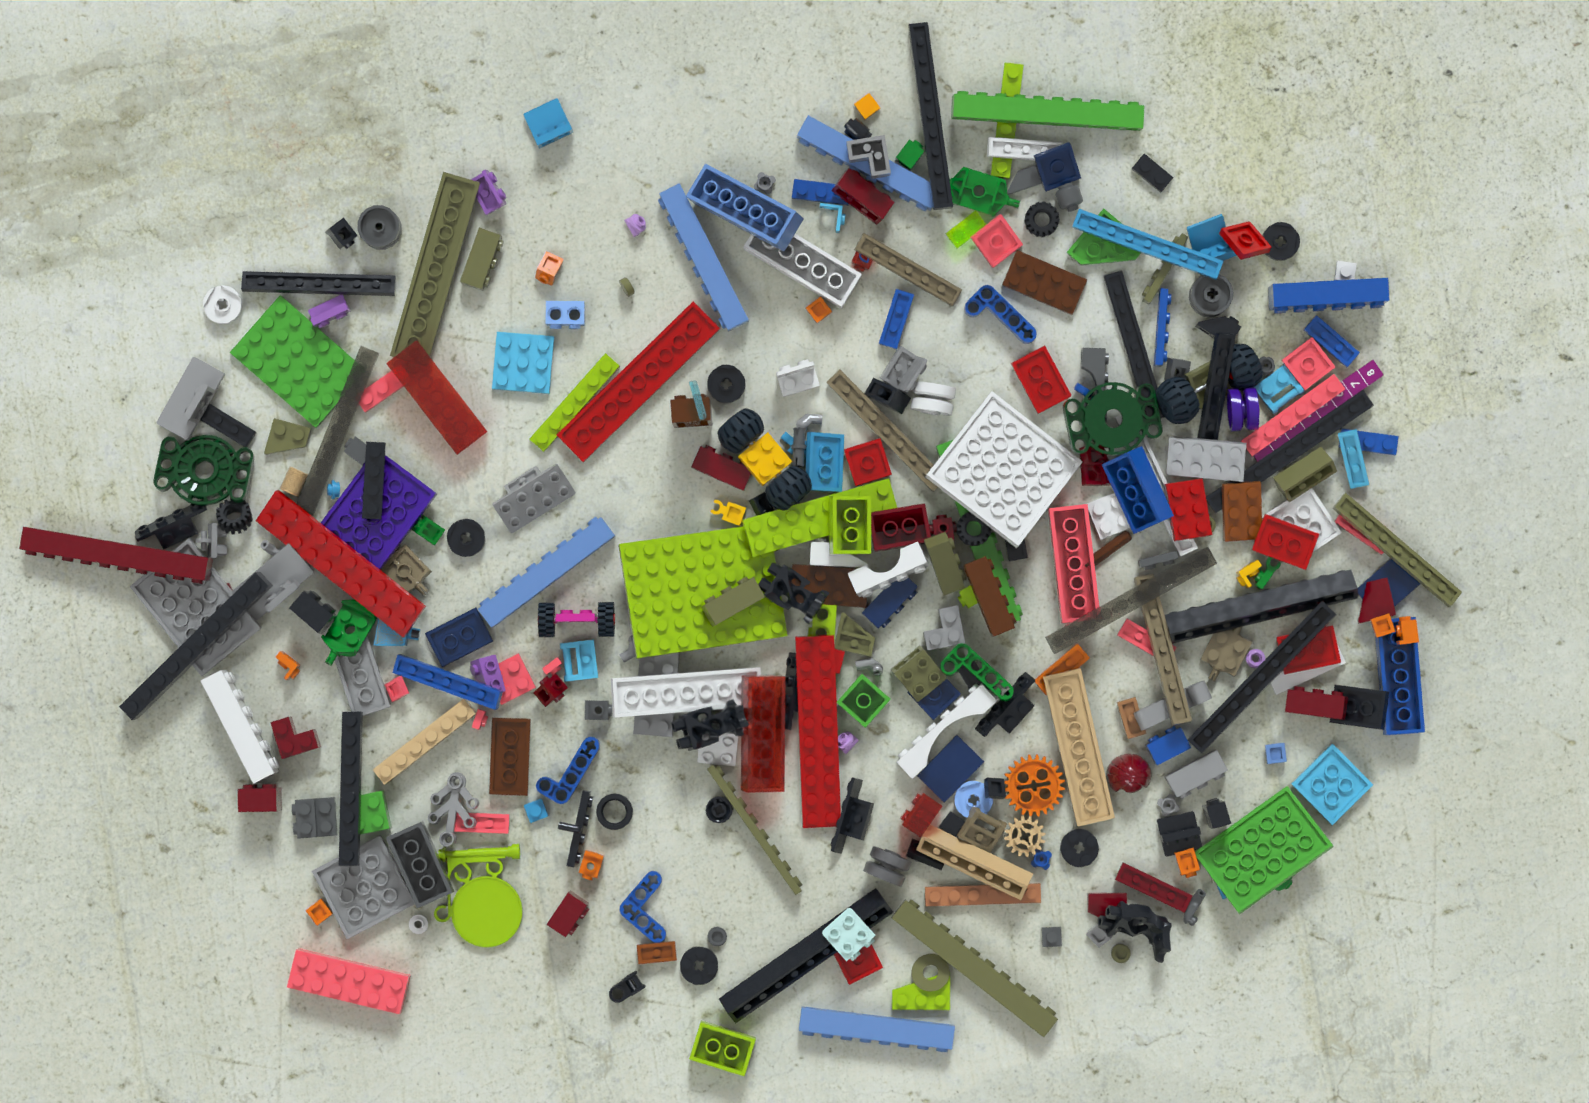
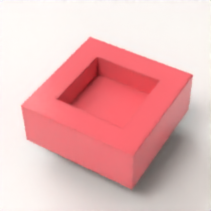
(553, 667)
(396, 688)
(480, 719)

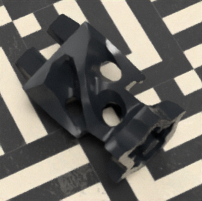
(783, 585)
(730, 719)
(1127, 918)

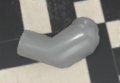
(809, 419)
(269, 548)
(630, 653)
(870, 664)

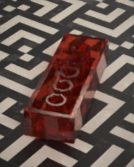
(437, 397)
(765, 736)

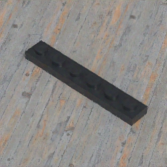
(1216, 386)

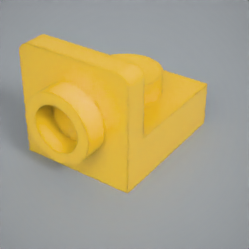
(1251, 570)

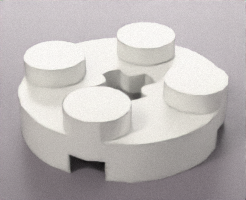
(212, 307)

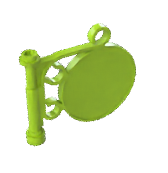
(486, 907)

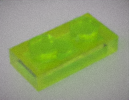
(965, 229)

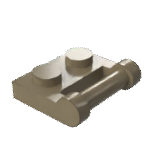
(978, 835)

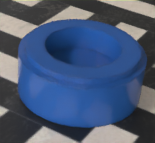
(1082, 389)

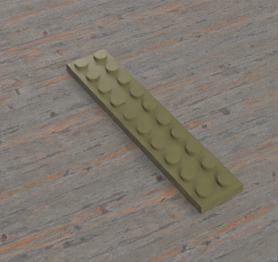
(436, 263)

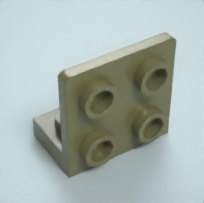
(918, 673)

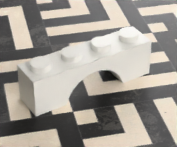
(910, 561)

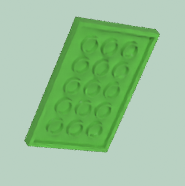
(295, 360)
(1263, 850)

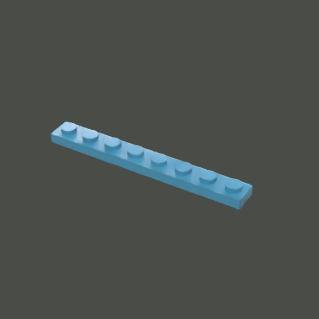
(1148, 244)

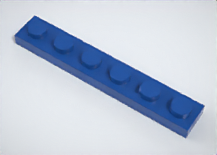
(447, 681)

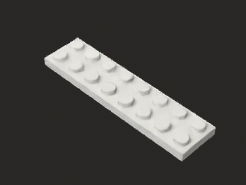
(677, 692)

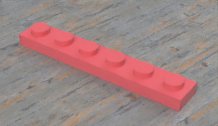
(1293, 414)

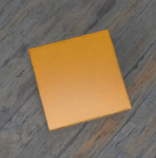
(867, 106)

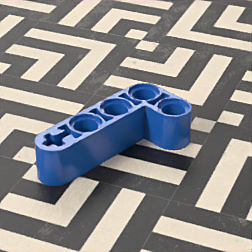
(1002, 317)
(572, 768)

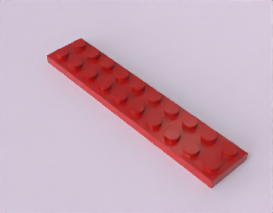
(638, 381)
(341, 563)
(818, 730)

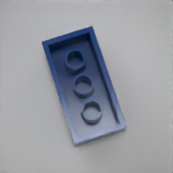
(1137, 490)

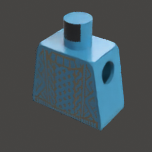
(388, 637)

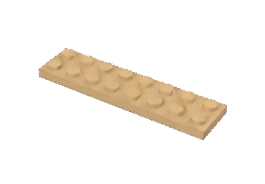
(1078, 747)

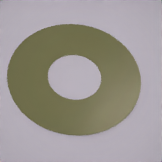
(939, 981)

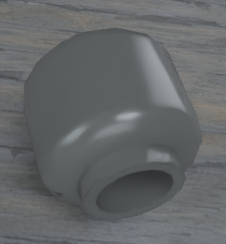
(1069, 196)

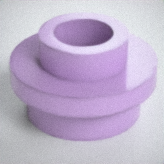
(1250, 654)

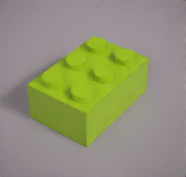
(849, 524)
(722, 1048)

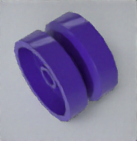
(1243, 409)

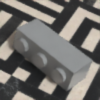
(1196, 774)

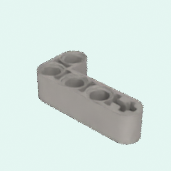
(1158, 711)

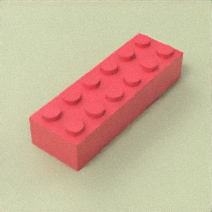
(1071, 553)
(348, 981)

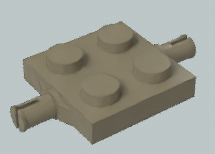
(407, 570)
(1226, 652)

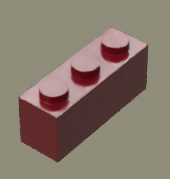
(863, 196)
(721, 467)
(1316, 703)

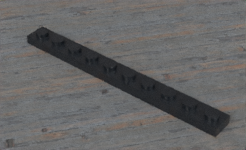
(930, 116)
(1299, 444)

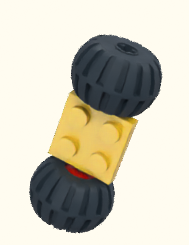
(764, 459)

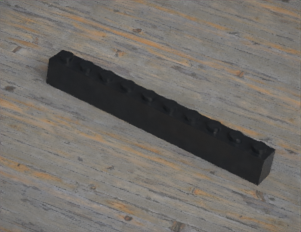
(1261, 606)
(195, 646)
(1262, 677)
(796, 961)

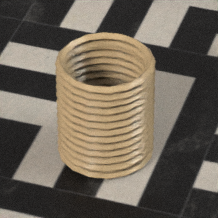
(293, 481)

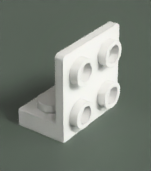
(797, 378)
(721, 752)

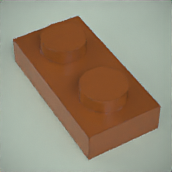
(656, 952)

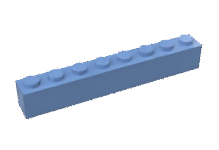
(834, 144)
(703, 256)
(546, 572)
(875, 1027)

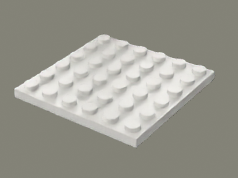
(1003, 469)

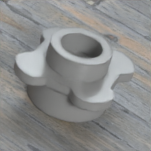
(760, 186)
(1163, 804)

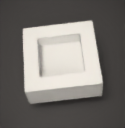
(1345, 270)

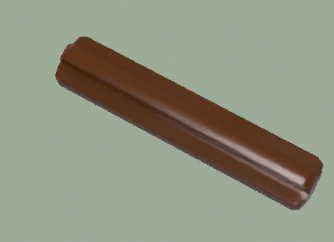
(1111, 547)

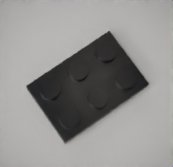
(1364, 707)

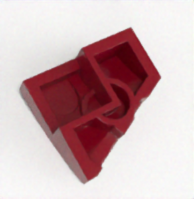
(1091, 467)
(1376, 600)
(1099, 902)

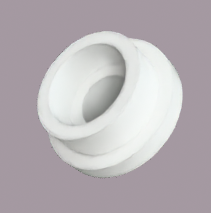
(422, 919)

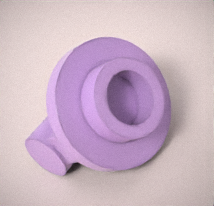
(636, 224)
(846, 741)

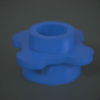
(1045, 855)

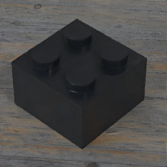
(313, 611)

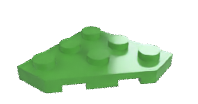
(1095, 250)

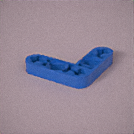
(637, 904)

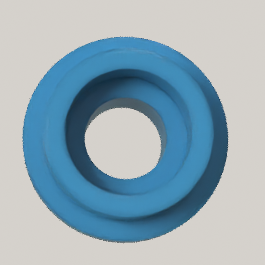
(333, 489)

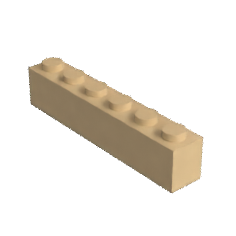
(424, 741)
(974, 862)

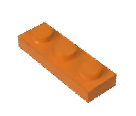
(1070, 660)

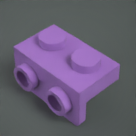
(489, 194)
(332, 309)
(487, 672)

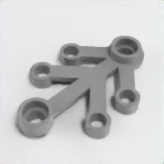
(453, 806)

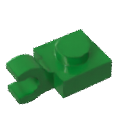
(1263, 577)

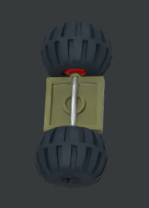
(1183, 398)

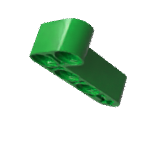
(980, 674)

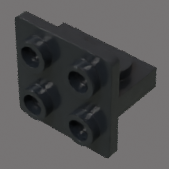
(1179, 833)

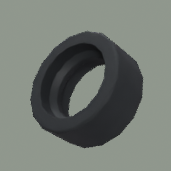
(600, 807)

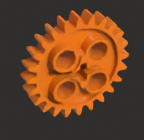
(1031, 767)

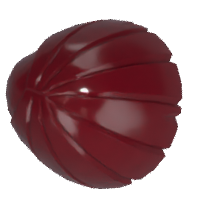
(1128, 773)

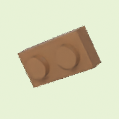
(1126, 710)

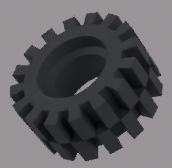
(1030, 219)
(236, 524)
(968, 539)

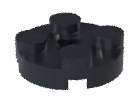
(1289, 235)
(719, 375)
(456, 543)
(1073, 838)
(709, 968)

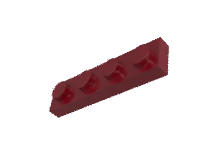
(1153, 887)

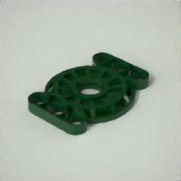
(1093, 418)
(192, 454)

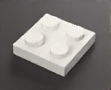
(1107, 516)

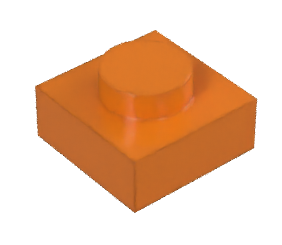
(818, 310)
(1382, 625)
(319, 912)

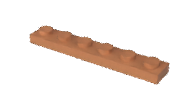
(977, 895)

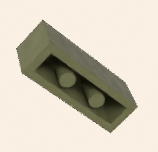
(482, 259)
(1305, 474)
(945, 563)
(732, 600)

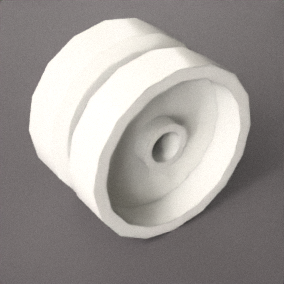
(932, 400)

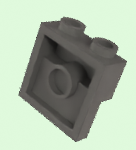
(315, 817)

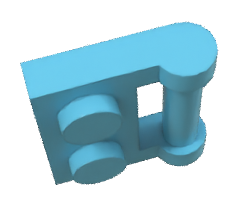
(1274, 384)
(585, 660)

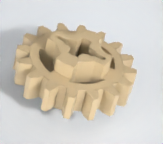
(1016, 840)

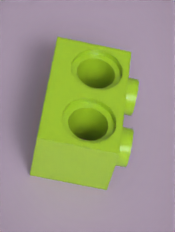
(828, 624)

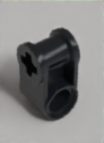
(627, 987)

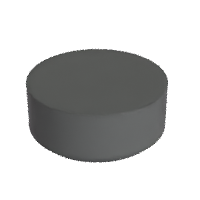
(717, 936)

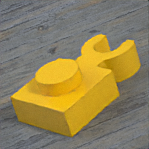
(731, 513)

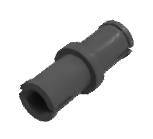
(798, 446)

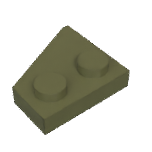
(286, 436)
(853, 637)

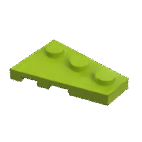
(913, 998)

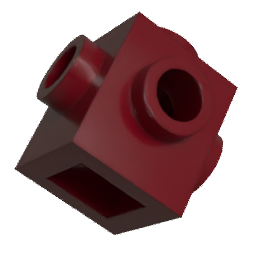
(947, 522)
(553, 687)

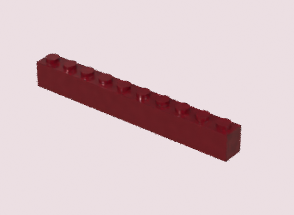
(117, 554)

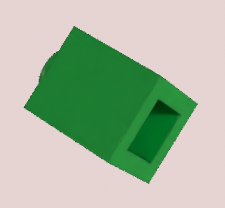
(910, 154)

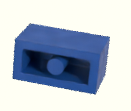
(1168, 745)

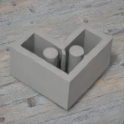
(874, 151)
(949, 634)

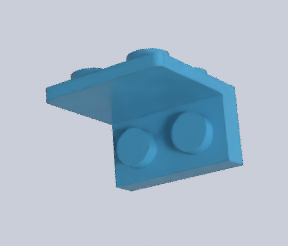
(548, 123)
(1206, 239)

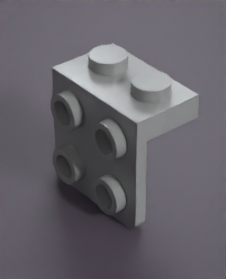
(903, 370)

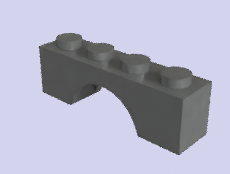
(1094, 361)

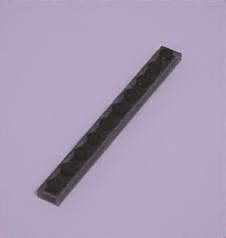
(337, 429)
(1130, 600)

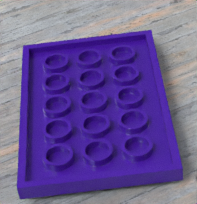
(403, 504)

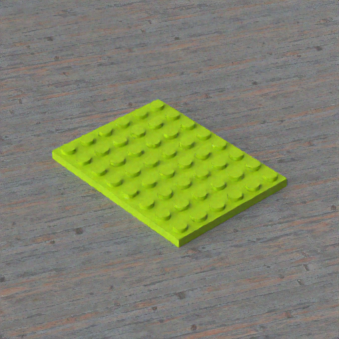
(674, 576)

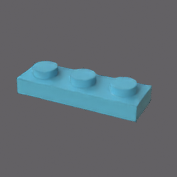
(1353, 458)

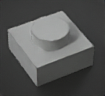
(1098, 935)

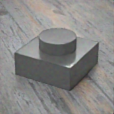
(1051, 936)

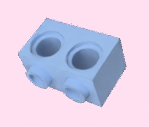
(565, 308)

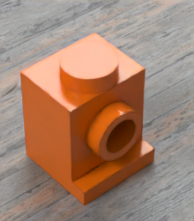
(1407, 630)
(594, 858)

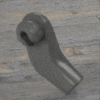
(1194, 903)

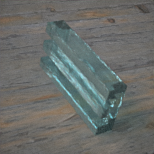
(698, 400)

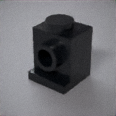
(344, 228)

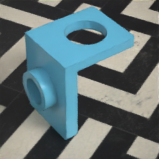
(841, 217)

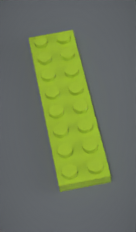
(808, 519)

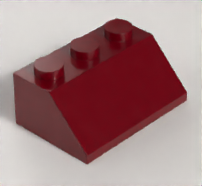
(899, 527)

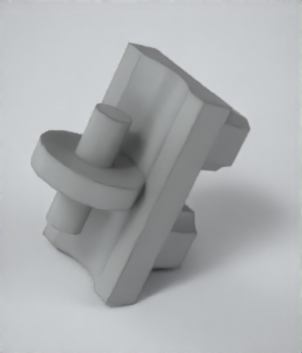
(213, 549)

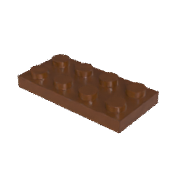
(1044, 282)
(830, 579)
(510, 756)

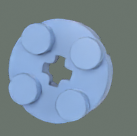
(963, 794)

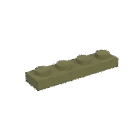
(1159, 275)

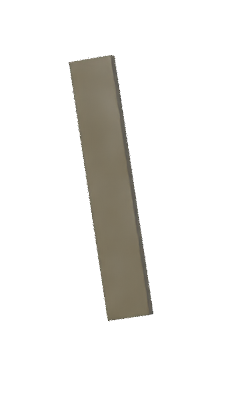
(907, 269)

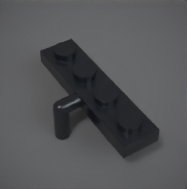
(577, 829)

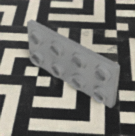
(190, 398)
(532, 496)
(285, 572)

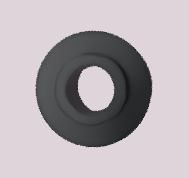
(856, 129)

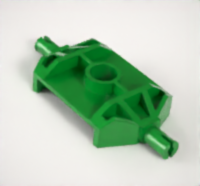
(994, 195)
(337, 639)

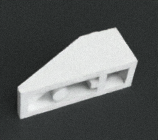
(820, 556)

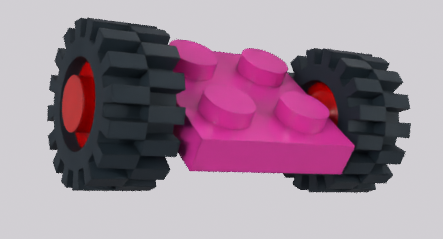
(605, 618)

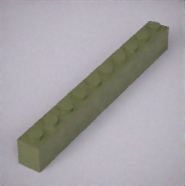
(974, 968)

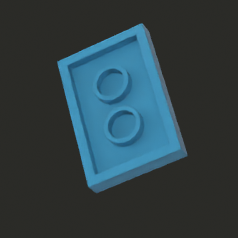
(825, 461)

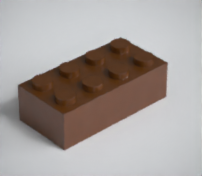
(685, 412)
(989, 597)

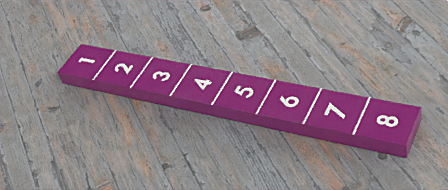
(1353, 384)

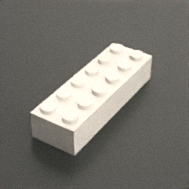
(808, 267)
(240, 726)

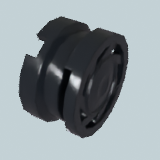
(719, 809)

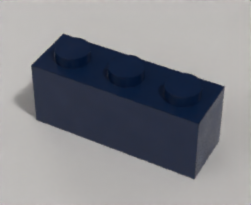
(889, 601)

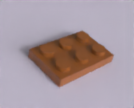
(1241, 510)

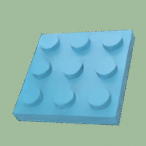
(523, 362)
(1332, 784)

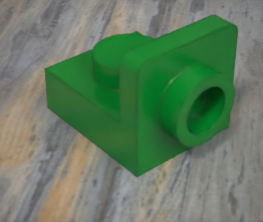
(428, 529)

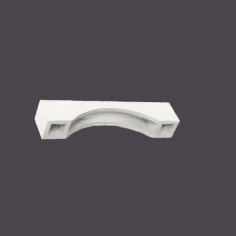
(916, 757)

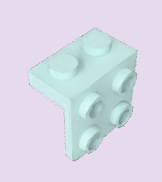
(849, 934)

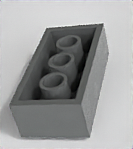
(420, 864)

